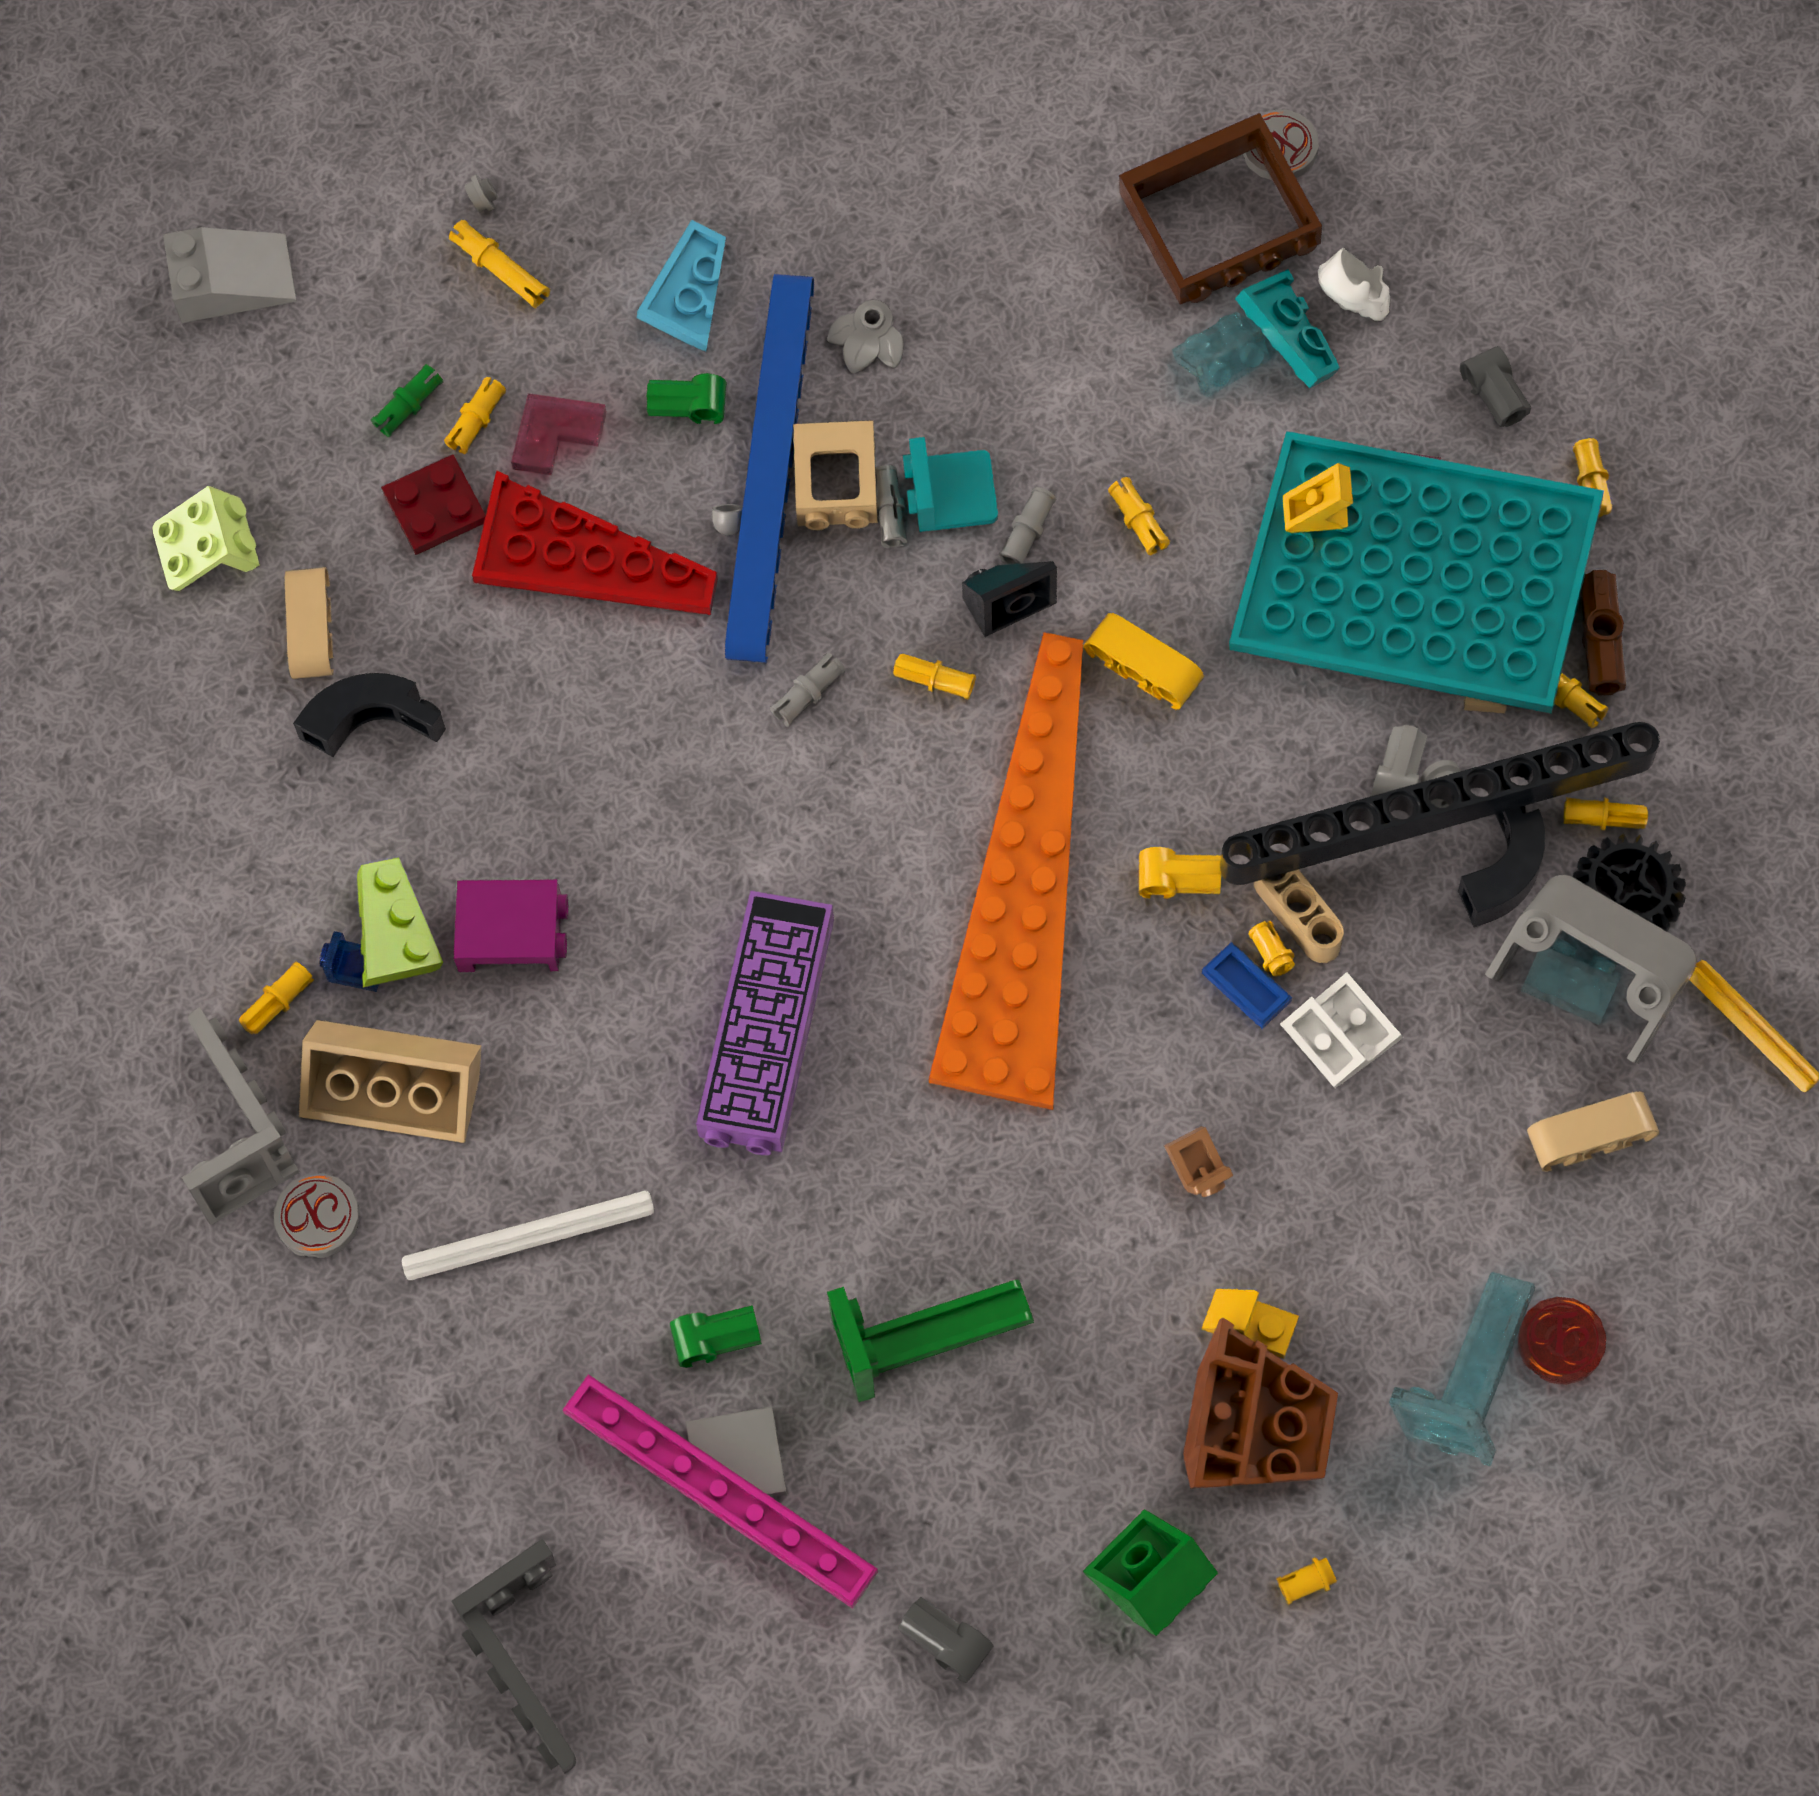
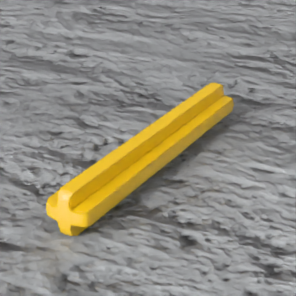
(1754, 1026)

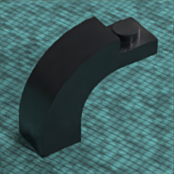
(362, 699)
(1504, 885)

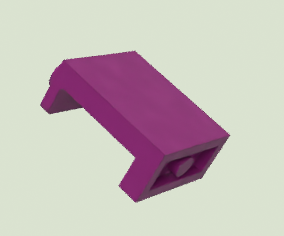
(509, 923)

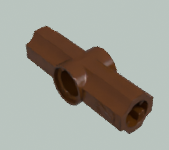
(1603, 653)

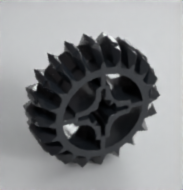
(1643, 896)

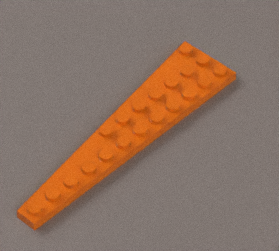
(1008, 979)

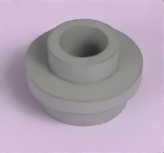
(481, 193)

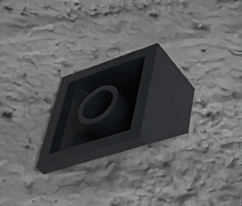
(1009, 593)

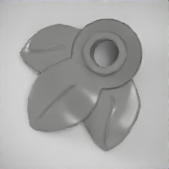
(867, 341)

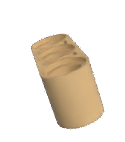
(307, 623)
(1306, 924)
(1592, 1129)

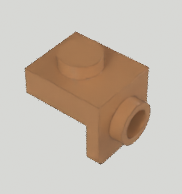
(1198, 1163)

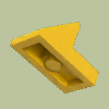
(1319, 502)
(1252, 1318)

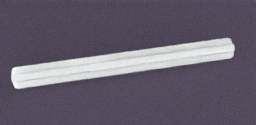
(527, 1235)

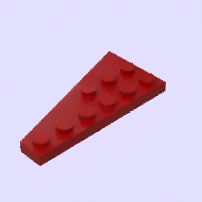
(569, 552)

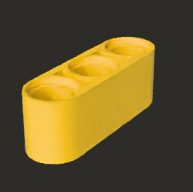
(1144, 659)

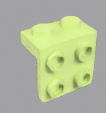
(202, 535)

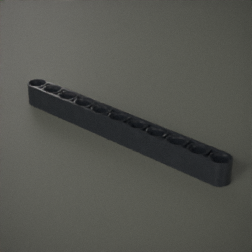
(1426, 817)

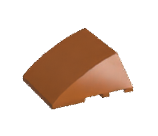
(1255, 1417)

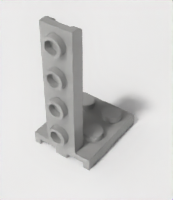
(251, 1163)

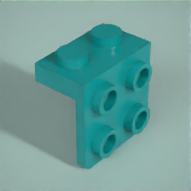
(950, 488)

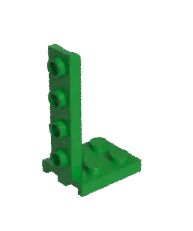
(922, 1333)

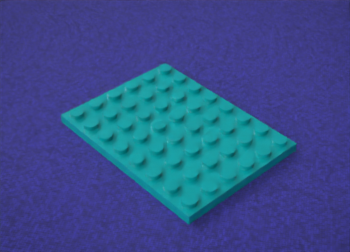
(1435, 583)

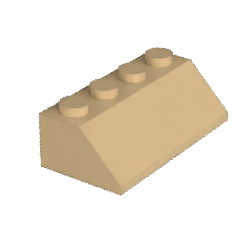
(388, 1080)

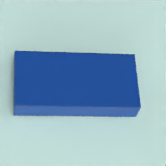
(1246, 985)

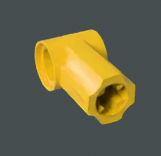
(1167, 873)

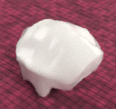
(1355, 285)

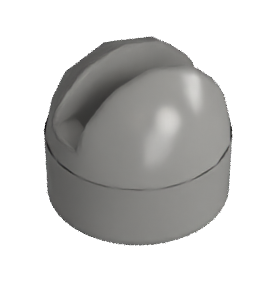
(727, 518)

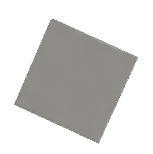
(745, 1445)

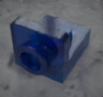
(343, 962)

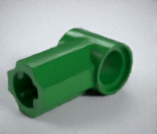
(696, 399)
(705, 1336)

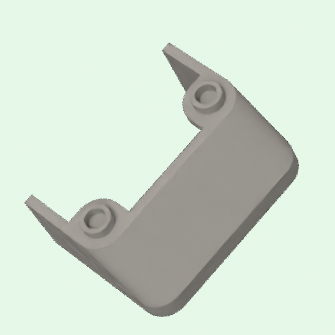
(1657, 957)

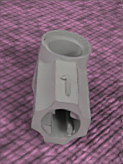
(1401, 760)

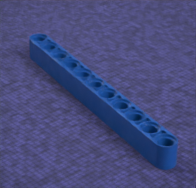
(768, 469)

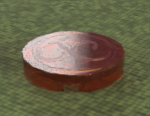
(1561, 1340)

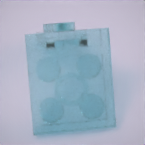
(1459, 1417)

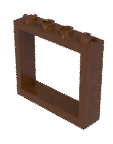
(1197, 158)

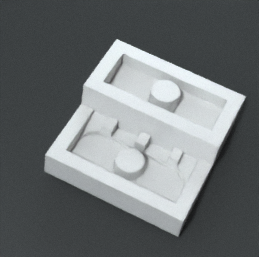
(1341, 1030)

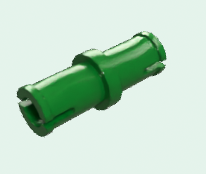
(407, 400)

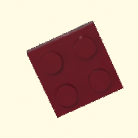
(434, 504)

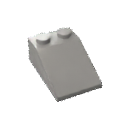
(227, 271)

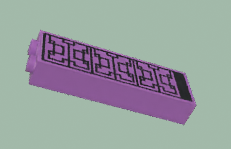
(765, 1023)

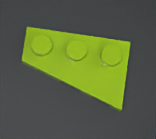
(394, 930)

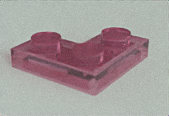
(552, 420)

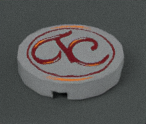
(1295, 139)
(316, 1215)

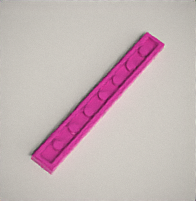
(720, 1491)

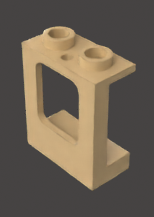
(827, 439)

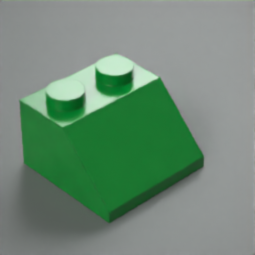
(1151, 1571)

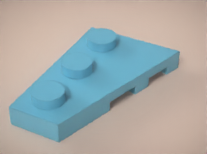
(686, 288)

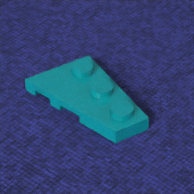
(1284, 322)

